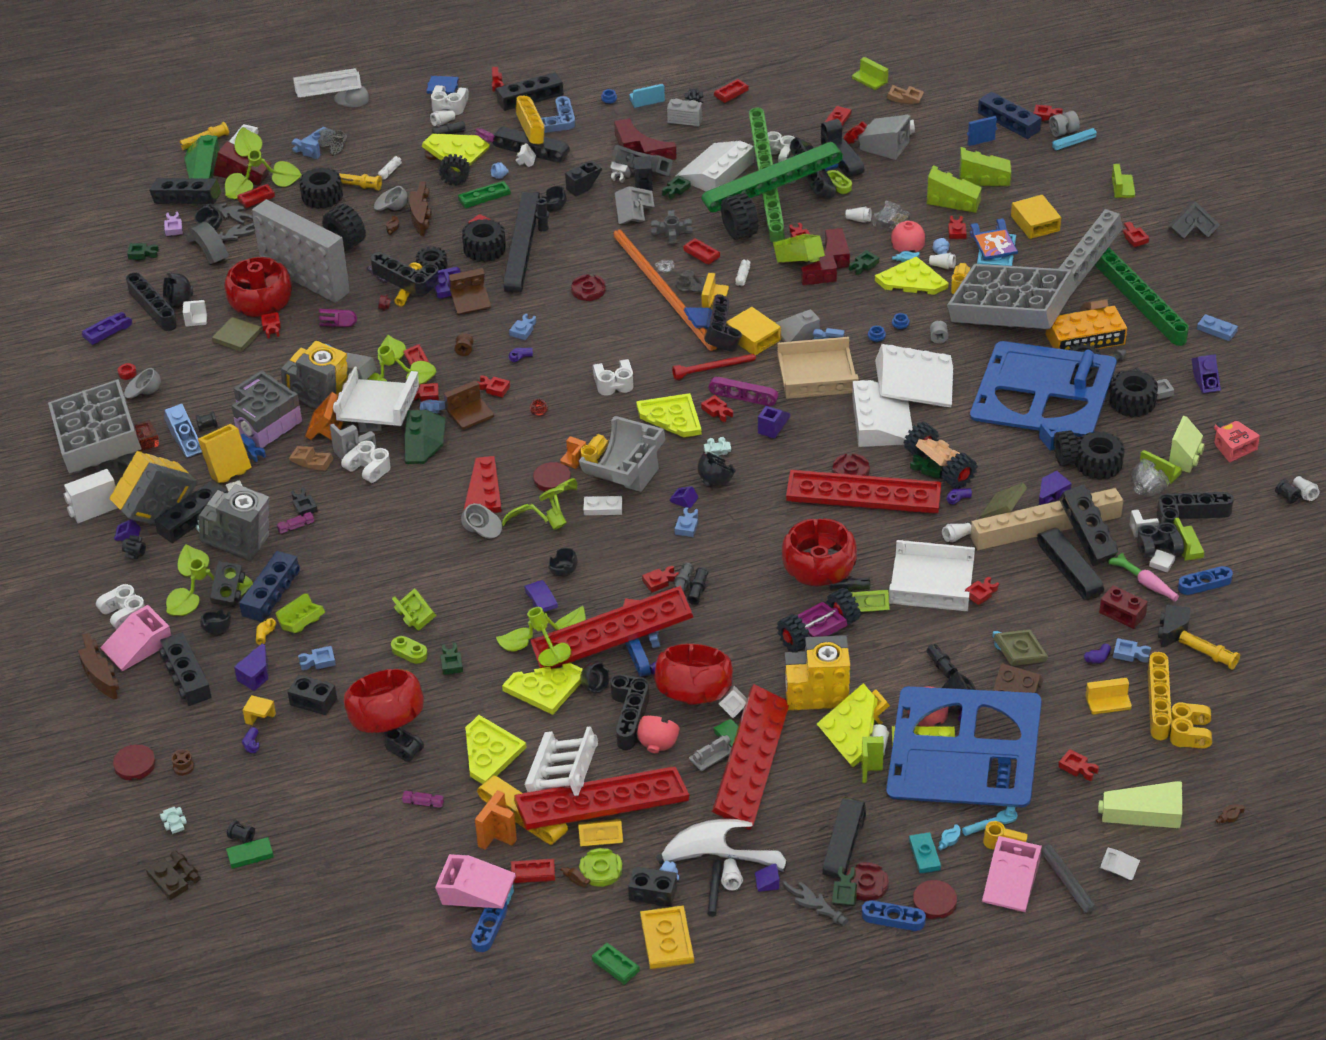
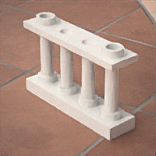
(327, 82)
(548, 755)

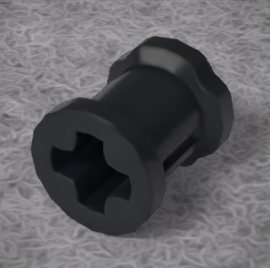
(206, 421)
(1293, 493)
(240, 832)

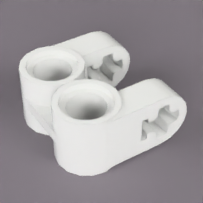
(453, 101)
(780, 145)
(608, 381)
(374, 460)
(120, 598)

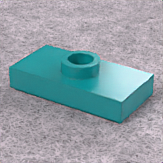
(924, 853)

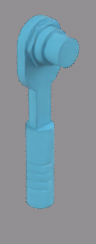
(1004, 817)

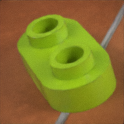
(842, 183)
(409, 649)

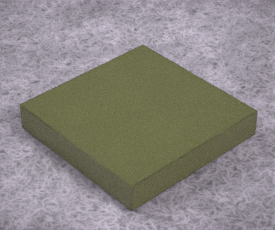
(237, 334)
(1004, 501)
(1020, 647)

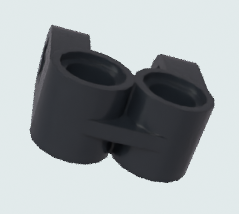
(1164, 536)

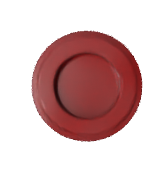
(127, 371)

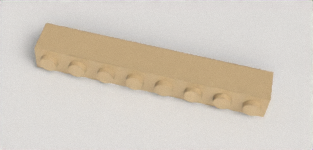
(1030, 521)

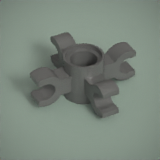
(671, 226)

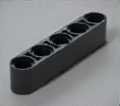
(513, 139)
(820, 180)
(151, 301)
(1070, 563)

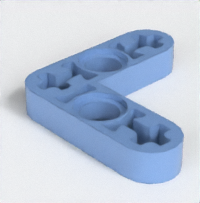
(564, 113)

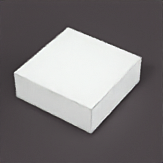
(1162, 561)

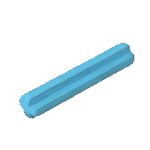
(1074, 139)

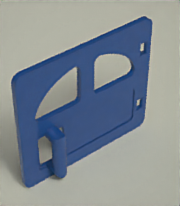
(1045, 374)
(959, 766)

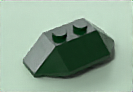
(423, 435)

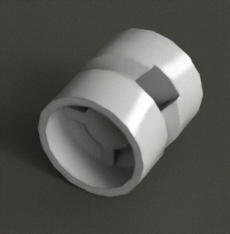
(1064, 123)

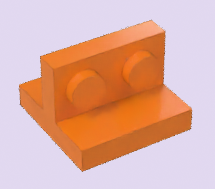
(323, 418)
(495, 822)

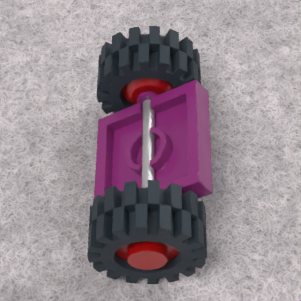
(819, 620)

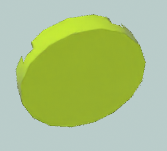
(601, 867)

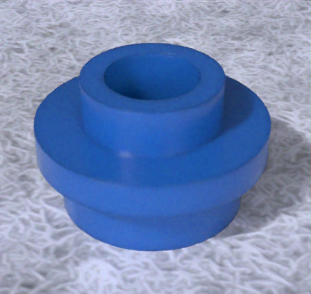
(609, 96)
(900, 321)
(876, 333)

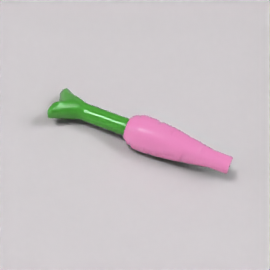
(1145, 577)

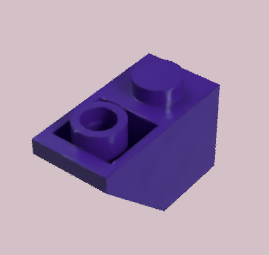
(1206, 373)
(771, 421)
(1053, 487)
(253, 669)

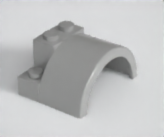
(629, 455)

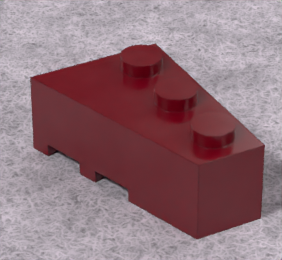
(230, 162)

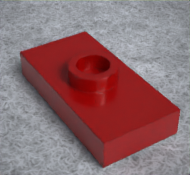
(731, 90)
(840, 113)
(256, 196)
(701, 251)
(415, 354)
(533, 870)

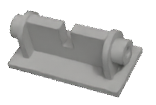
(711, 753)

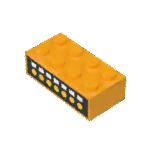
(1097, 327)

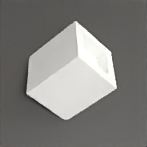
(195, 313)
(1137, 521)
(733, 702)
(1120, 863)

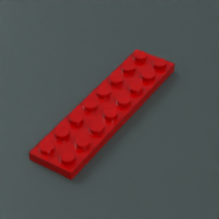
(863, 491)
(618, 625)
(751, 756)
(601, 798)

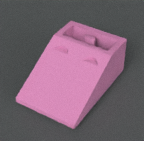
(136, 638)
(1012, 874)
(473, 883)

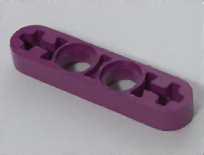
(743, 388)

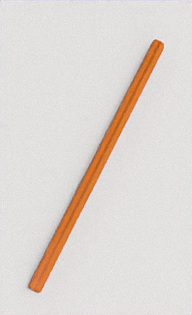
(660, 284)

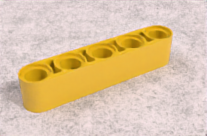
(530, 119)
(1159, 696)
(548, 834)

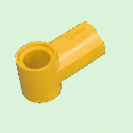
(959, 274)
(594, 449)
(995, 829)

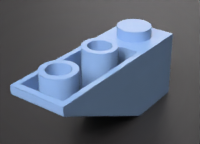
(182, 430)

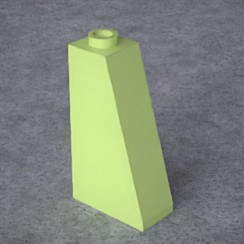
(1145, 805)

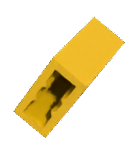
(1036, 216)
(756, 330)
(224, 453)

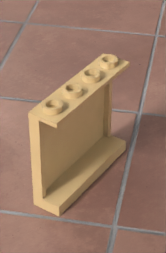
(816, 367)

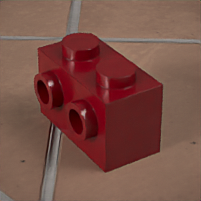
(1123, 607)

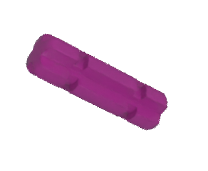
(485, 135)
(295, 522)
(423, 799)

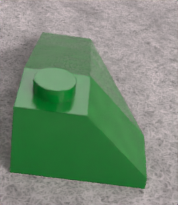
(202, 157)

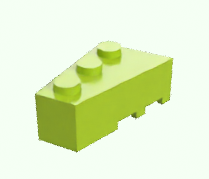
(984, 169)
(951, 192)
(799, 248)

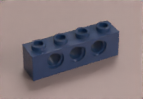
(1009, 115)
(269, 586)

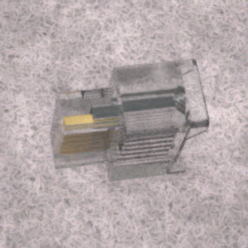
(889, 216)

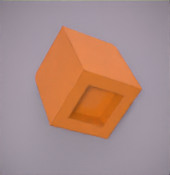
(573, 452)

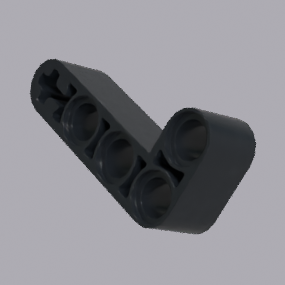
(851, 163)
(404, 276)
(716, 330)
(1194, 506)
(635, 696)
(844, 835)

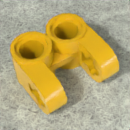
(1182, 729)

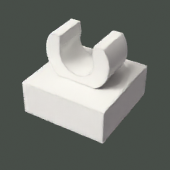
(526, 156)
(620, 170)

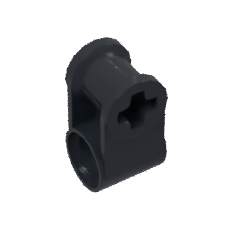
(402, 743)

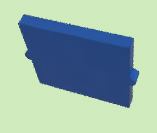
(450, 83)
(982, 131)
(697, 316)

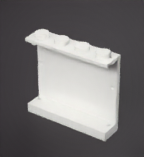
(375, 400)
(931, 575)

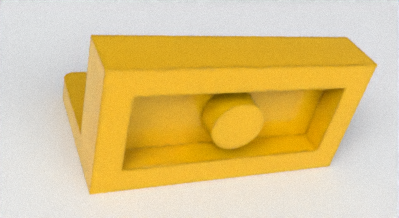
(711, 289)
(1108, 696)
(600, 832)

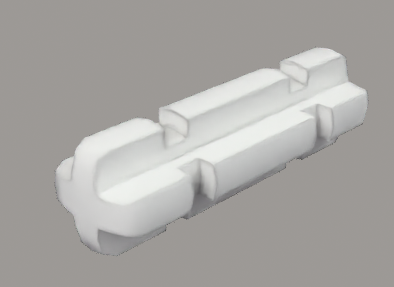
(389, 167)
(742, 272)

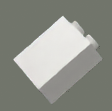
(90, 496)

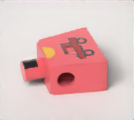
(1235, 440)

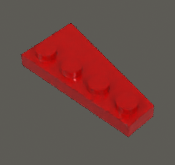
(484, 485)

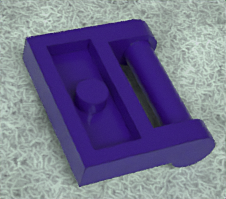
(442, 289)

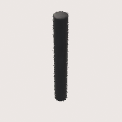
(714, 887)

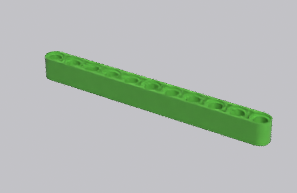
(764, 159)

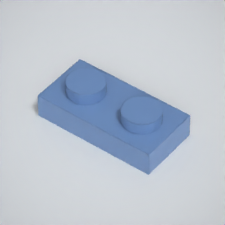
(1217, 327)

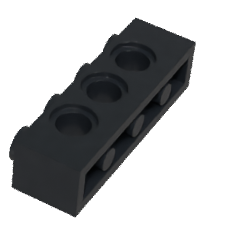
(537, 88)
(185, 191)
(185, 515)
(1096, 552)
(185, 669)

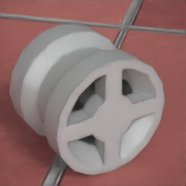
(938, 332)

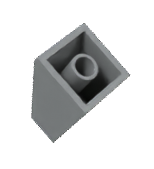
(886, 136)

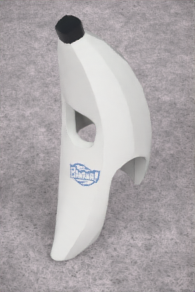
(709, 838)

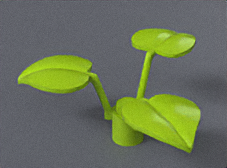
(250, 144)
(392, 351)
(554, 515)
(195, 564)
(520, 637)

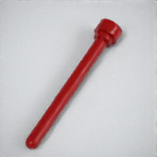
(681, 371)

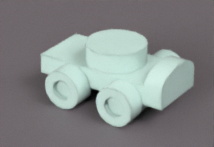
(718, 449)
(173, 820)

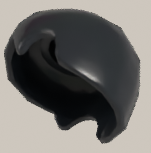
(555, 197)
(210, 216)
(563, 563)
(215, 622)
(595, 677)

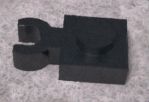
(303, 503)

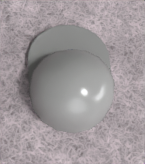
(353, 97)
(393, 199)
(145, 383)
(481, 520)

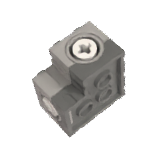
(236, 521)

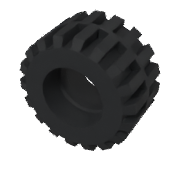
(321, 187)
(739, 216)
(345, 223)
(483, 240)
(1133, 393)
(1100, 455)

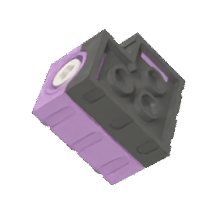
(265, 408)

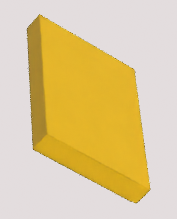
(666, 937)

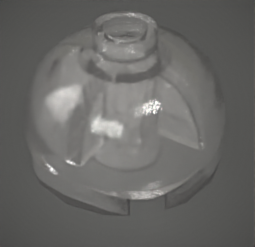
(1147, 479)

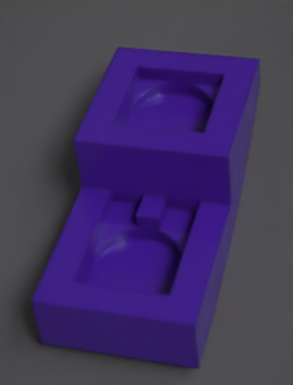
(541, 595)

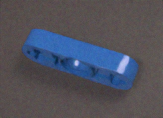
(1192, 583)
(638, 657)
(887, 908)
(490, 932)

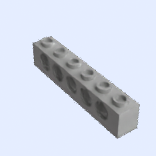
(1093, 245)

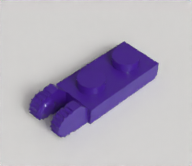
(106, 327)

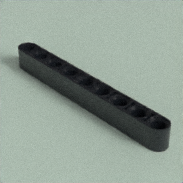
(521, 243)

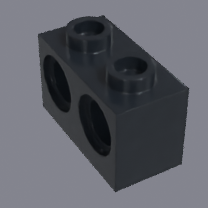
(643, 173)
(222, 584)
(312, 695)
(652, 886)

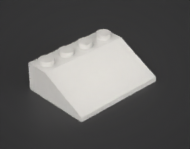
(719, 164)
(915, 375)
(879, 418)

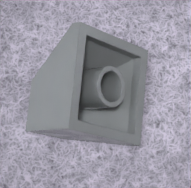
(799, 327)

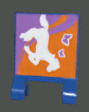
(994, 242)

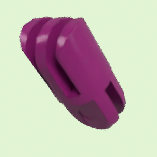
(342, 318)

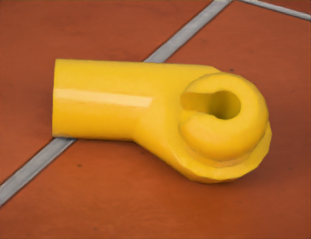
(264, 629)

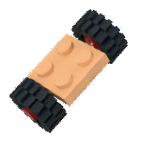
(957, 466)

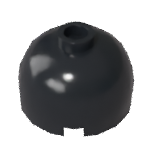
(177, 289)
(714, 470)

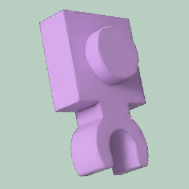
(173, 225)

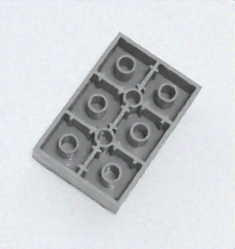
(306, 249)
(1011, 296)
(94, 426)

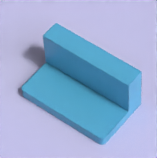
(647, 95)

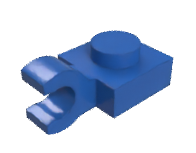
(251, 449)

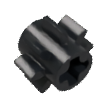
(694, 94)
(133, 547)

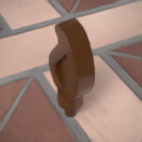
(392, 225)
(1230, 813)
(575, 876)

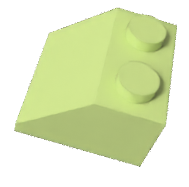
(1186, 445)

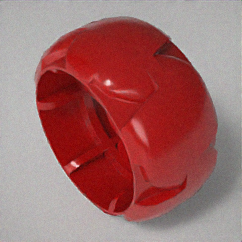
(268, 283)
(817, 566)
(693, 673)
(383, 700)

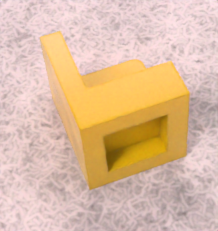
(882, 705)
(256, 708)

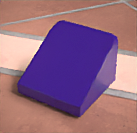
(684, 497)
(126, 529)
(767, 878)

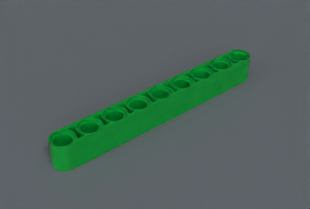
(774, 175)
(1143, 297)

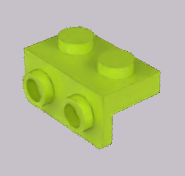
(415, 609)
(299, 614)

